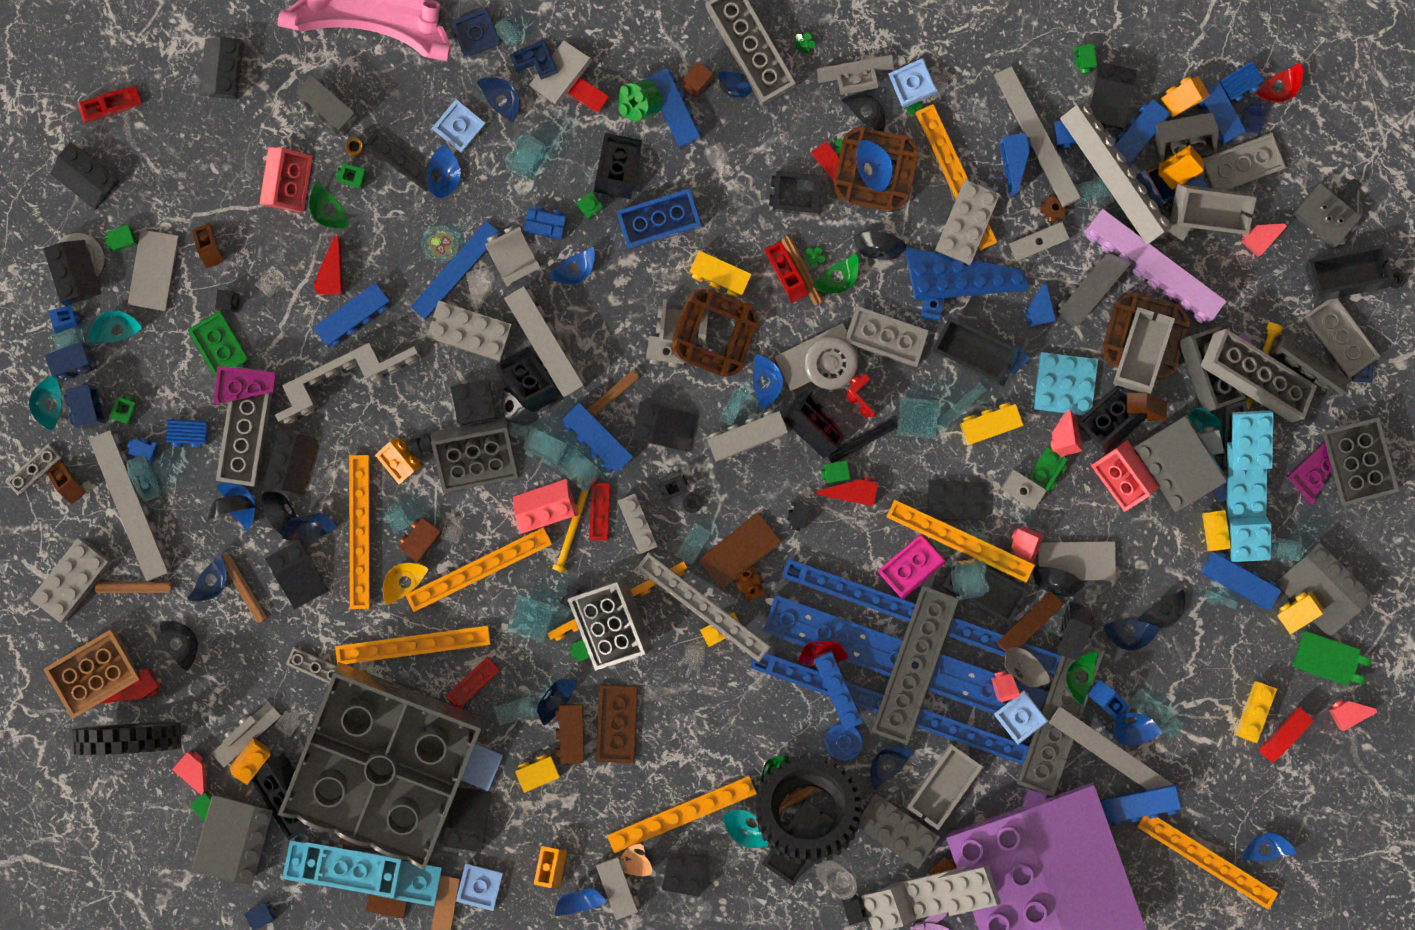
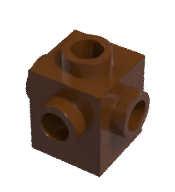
(1050, 214)
(750, 583)

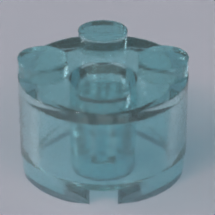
(580, 469)
(969, 578)

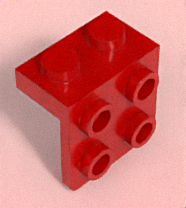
(853, 397)

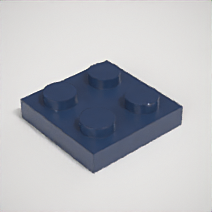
(475, 33)

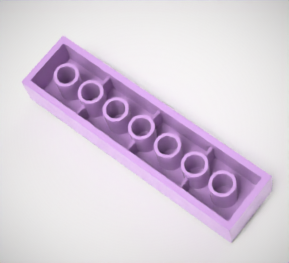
(1154, 266)

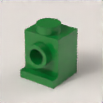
(1085, 58)
(345, 170)
(117, 410)

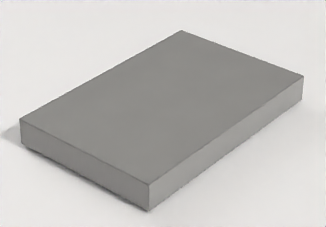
(570, 66)

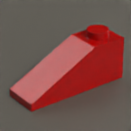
(786, 272)
(329, 277)
(856, 491)
(145, 687)

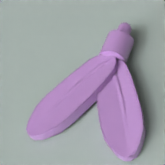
(930, 923)

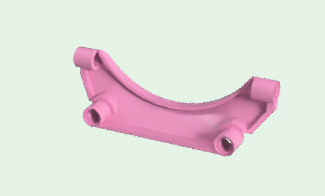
(404, 20)

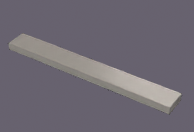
(1039, 139)
(703, 607)
(1107, 750)

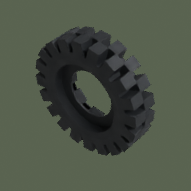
(127, 738)

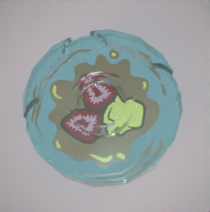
(440, 244)

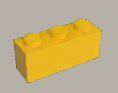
(720, 274)
(991, 423)
(1255, 712)

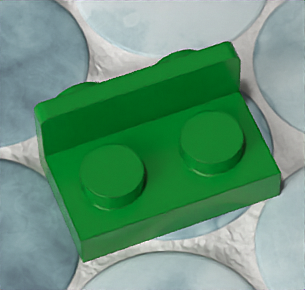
(1047, 469)

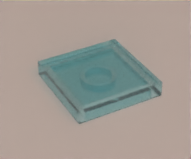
(733, 406)

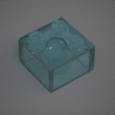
(525, 156)
(917, 418)
(545, 446)
(531, 618)

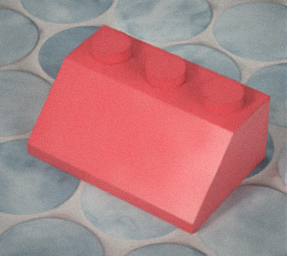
(286, 179)
(1125, 476)
(544, 506)

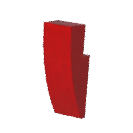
(588, 95)
(109, 104)
(1285, 734)

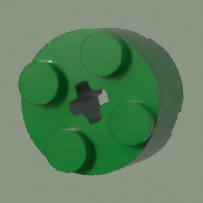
(640, 100)

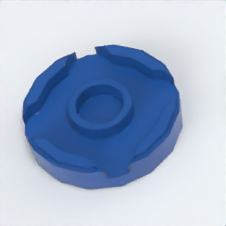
(843, 743)

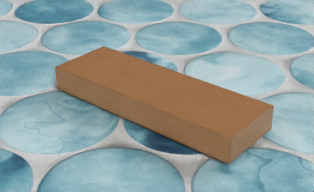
(445, 903)

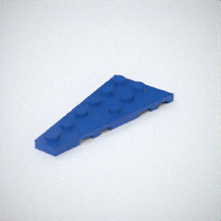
(943, 277)

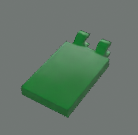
(1329, 659)

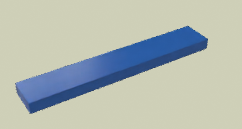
(454, 271)

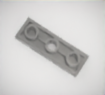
(1050, 237)
(42, 461)
(304, 662)

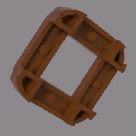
(903, 177)
(1118, 325)
(740, 339)

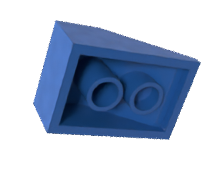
(1014, 156)

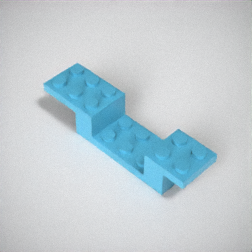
(1247, 466)
(361, 873)

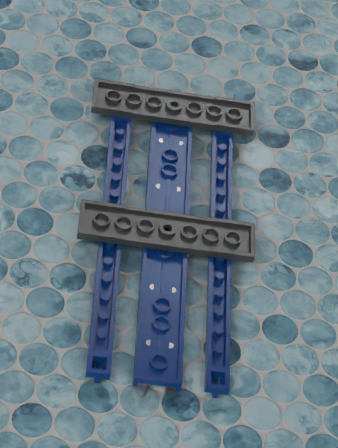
(918, 667)

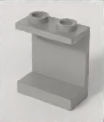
(511, 255)
(669, 322)

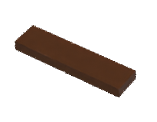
(1031, 622)

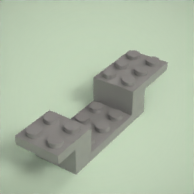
(369, 363)
(938, 893)

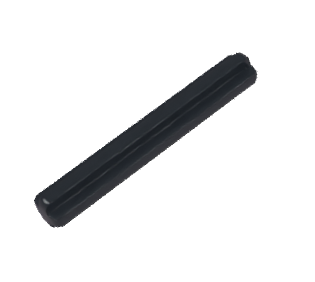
(862, 441)

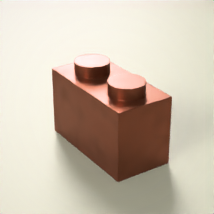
(697, 80)
(420, 539)

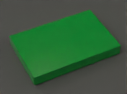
(218, 343)

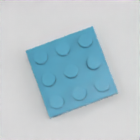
(1065, 383)

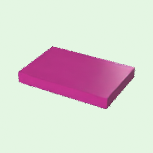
(911, 566)

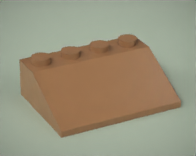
(92, 673)

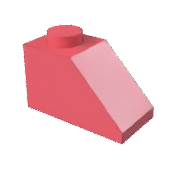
(1262, 237)
(1067, 436)
(1026, 543)
(1005, 686)
(1349, 713)
(193, 771)

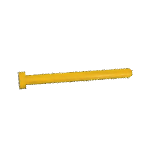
(571, 532)

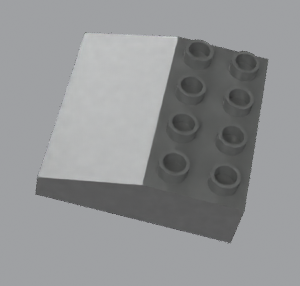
(381, 765)

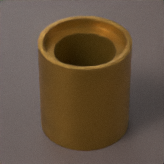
(351, 141)

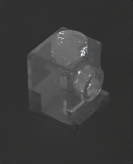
(271, 289)

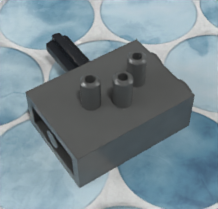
(1329, 214)

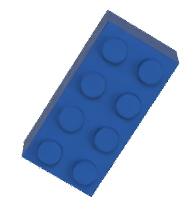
(658, 219)

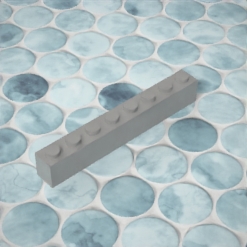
(1115, 173)
(130, 506)

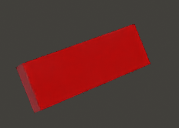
(827, 160)
(599, 511)
(472, 683)

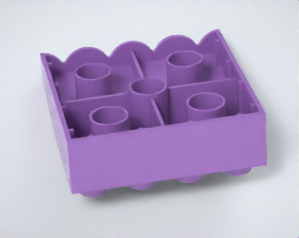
(1050, 866)

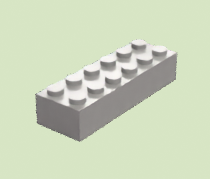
(751, 48)
(543, 340)
(1258, 375)
(244, 440)

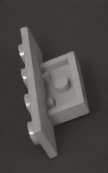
(856, 75)
(249, 727)

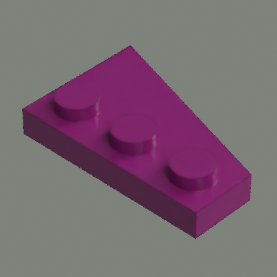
(241, 383)
(1311, 473)

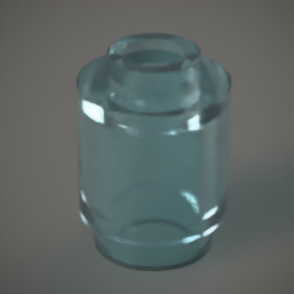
(508, 32)

